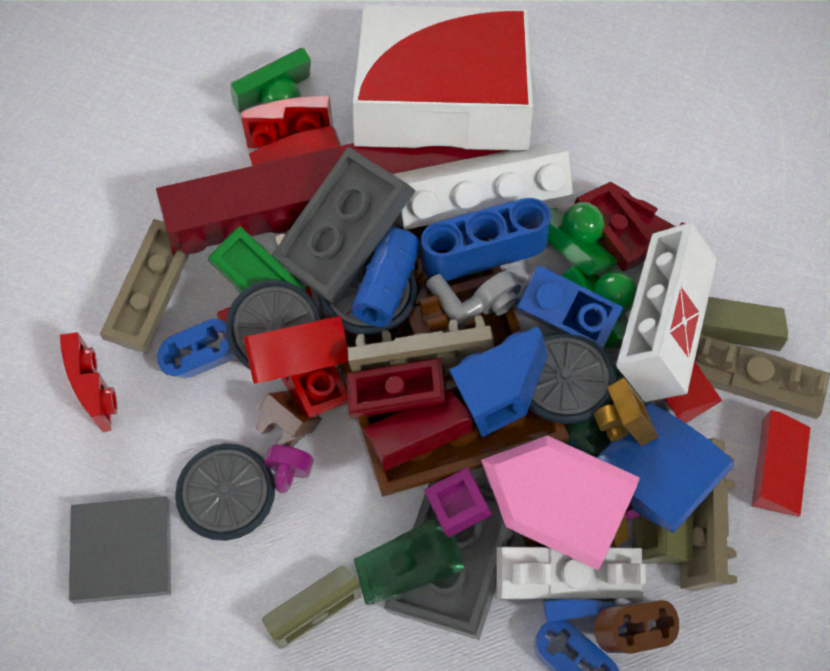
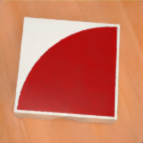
(443, 78)

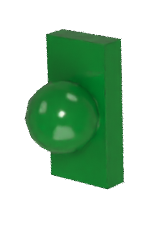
(273, 81)
(576, 236)
(247, 262)
(614, 287)

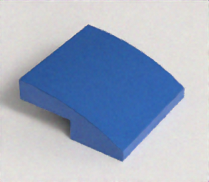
(673, 469)

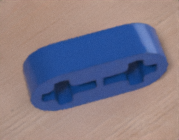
(195, 340)
(577, 644)

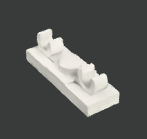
(553, 575)

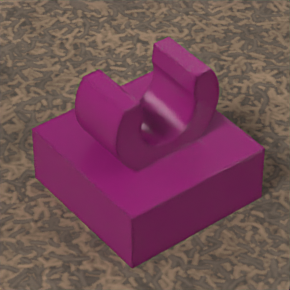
(457, 502)

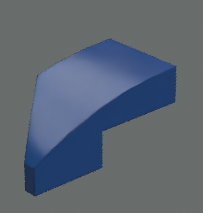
(574, 608)

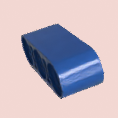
(500, 223)

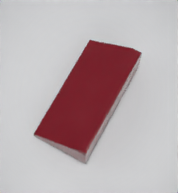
(396, 387)
(418, 431)

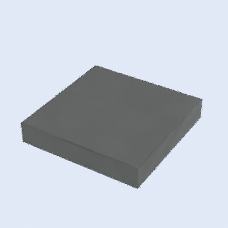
(120, 550)

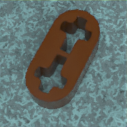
(638, 636)

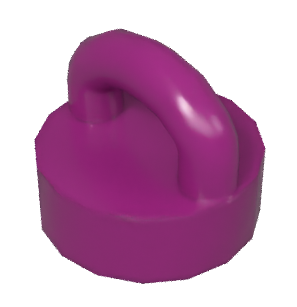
(288, 463)

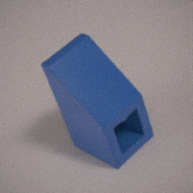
(567, 306)
(502, 380)

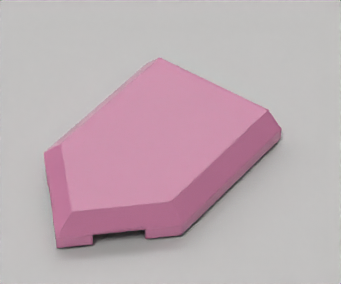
(561, 497)

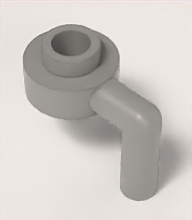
(495, 295)

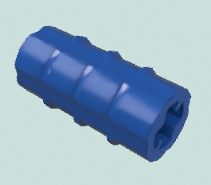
(386, 277)

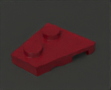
(627, 223)

